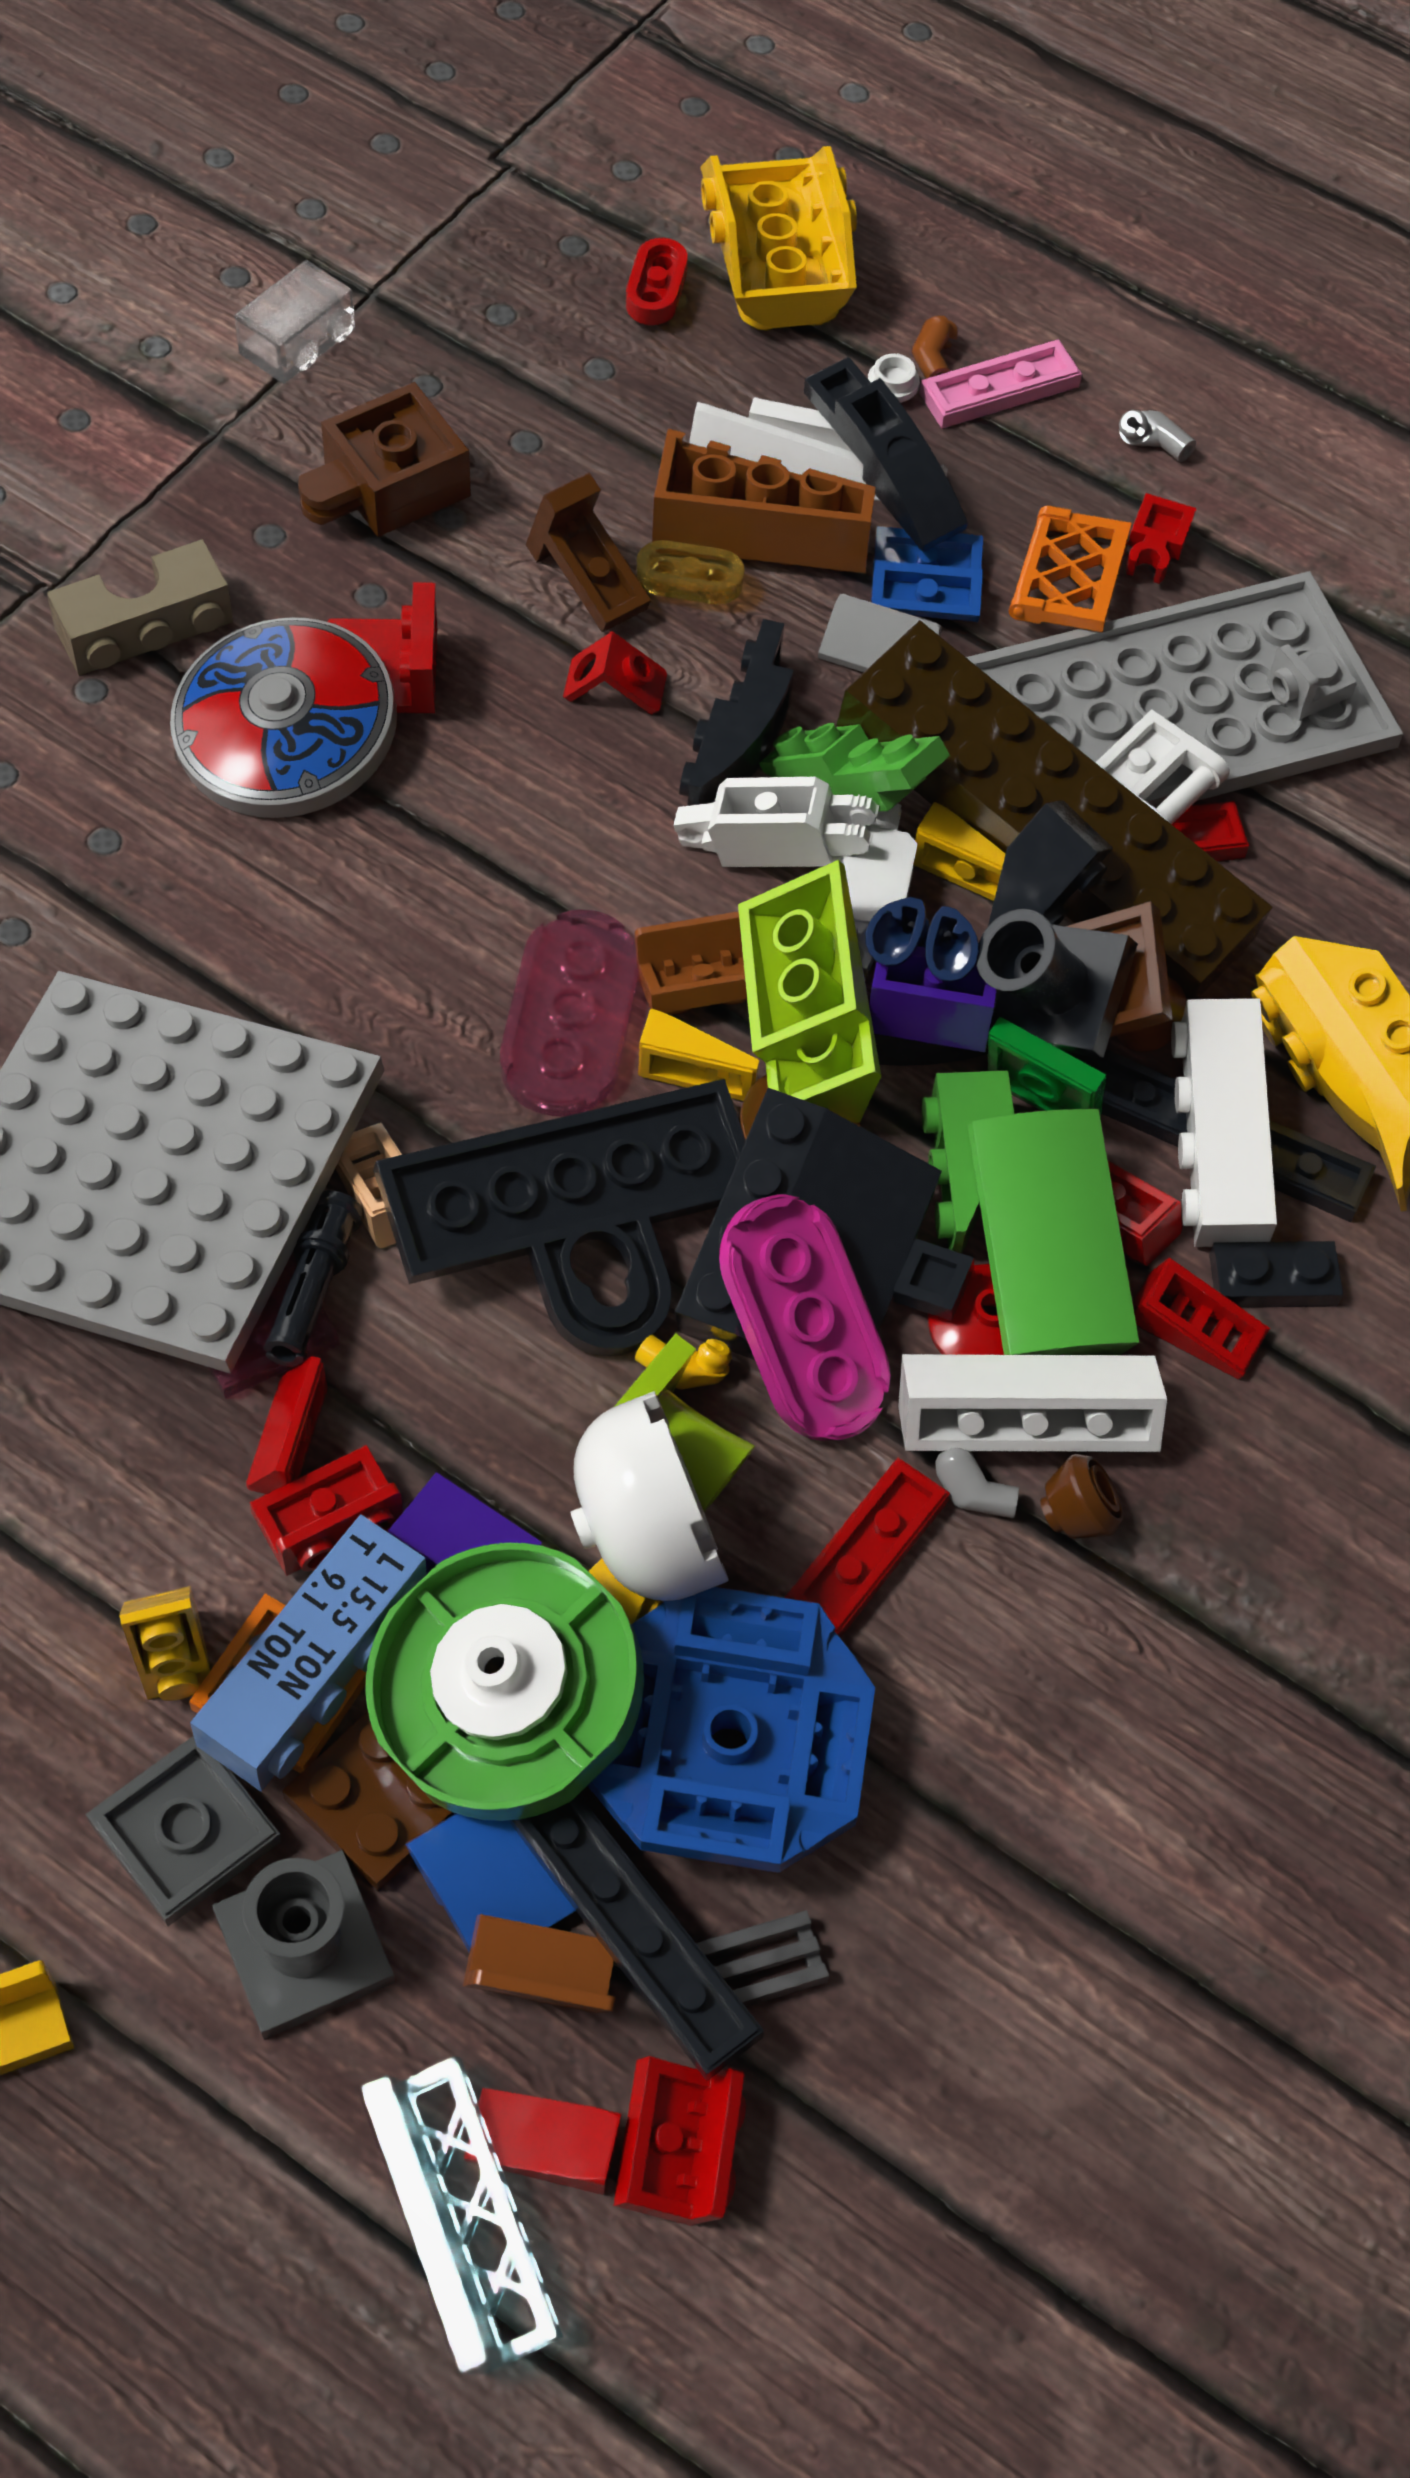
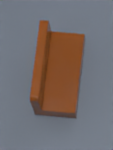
(539, 1964)

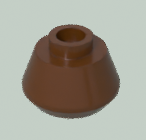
(1082, 1500)

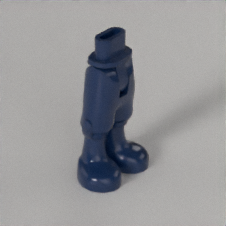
(903, 926)

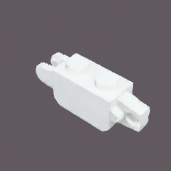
(778, 823)
(879, 875)

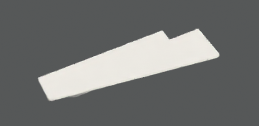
(779, 431)

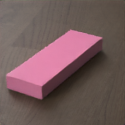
(1000, 383)

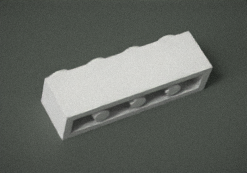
(1226, 1122)
(1031, 1403)

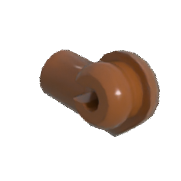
(930, 342)

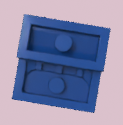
(930, 583)
(486, 1871)

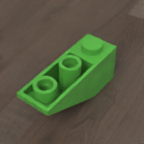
(954, 1104)

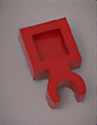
(1159, 534)

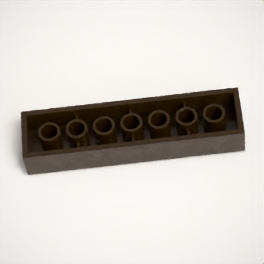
(1014, 763)

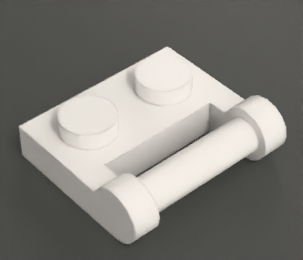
(1153, 753)

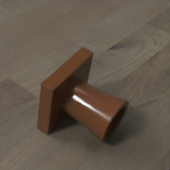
(1149, 997)

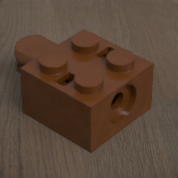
(387, 461)

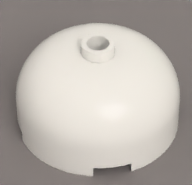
(643, 1504)

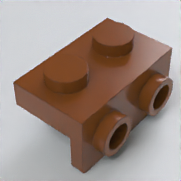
(691, 963)

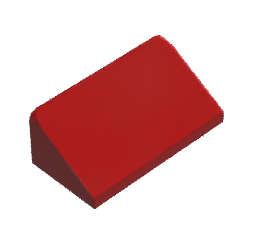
(289, 1427)

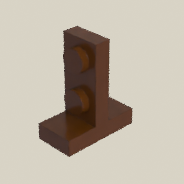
(586, 553)

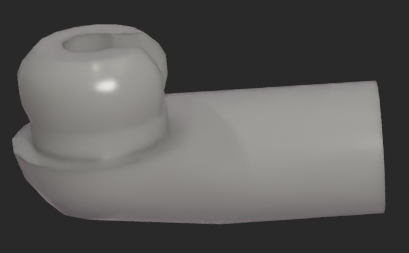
(1156, 430)
(970, 1489)

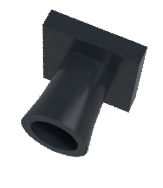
(1056, 978)

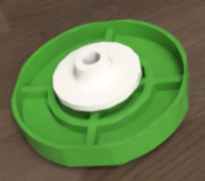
(505, 1681)

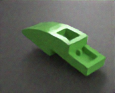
(854, 763)

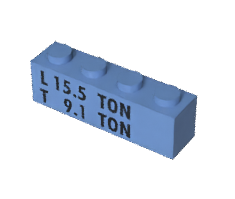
(307, 1656)

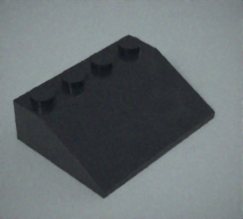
(855, 1177)

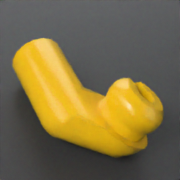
(705, 1368)

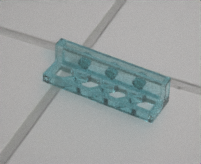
(436, 2226)

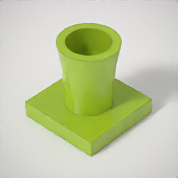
(707, 1449)

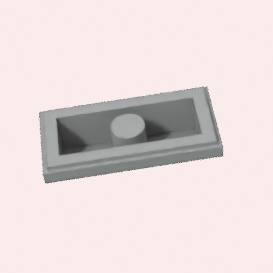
(864, 632)

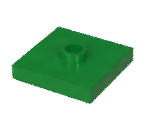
(1042, 1072)

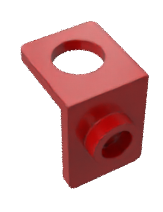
(620, 667)

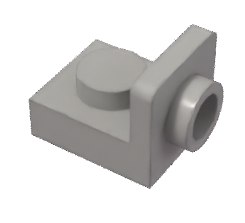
(1309, 680)

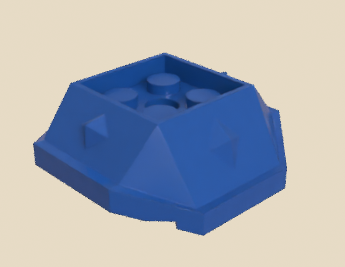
(780, 1682)

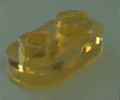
(690, 572)

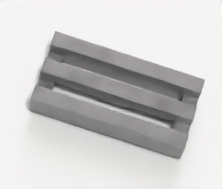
(765, 1933)

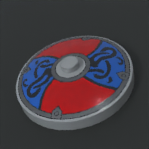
(283, 717)

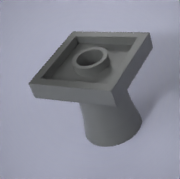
(310, 1972)

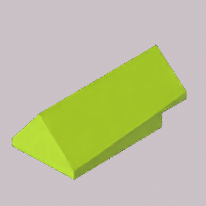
(810, 992)

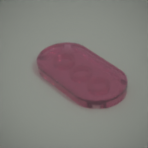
(570, 1013)

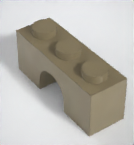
(109, 629)

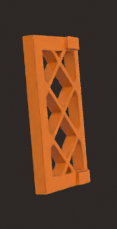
(1059, 606)

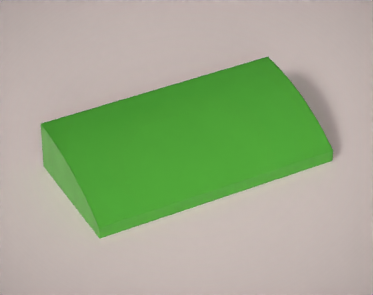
(1052, 1234)

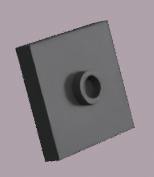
(183, 1829)

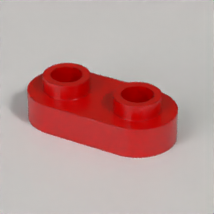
(656, 281)

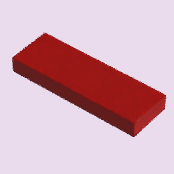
(871, 1544)

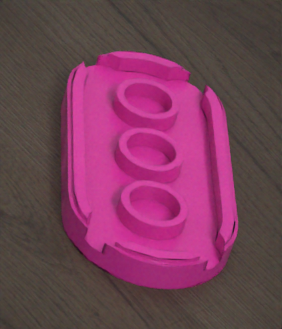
(804, 1317)

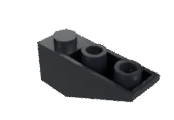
(1050, 863)

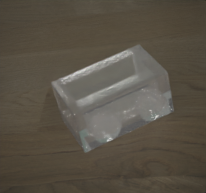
(295, 321)

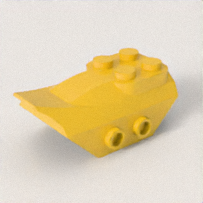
(783, 237)
(1347, 1039)

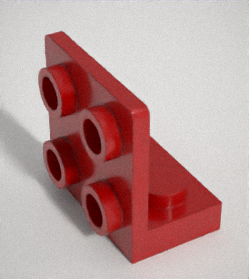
(406, 648)

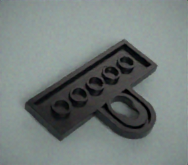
(565, 1184)

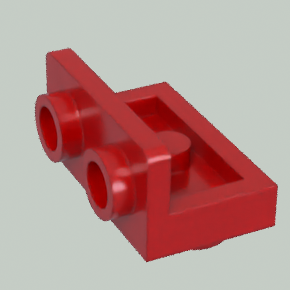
(317, 1509)
(680, 2142)

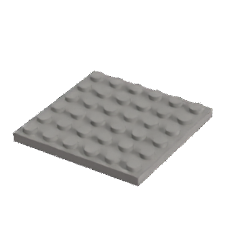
(163, 1164)

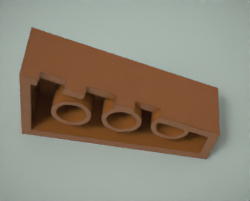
(760, 508)

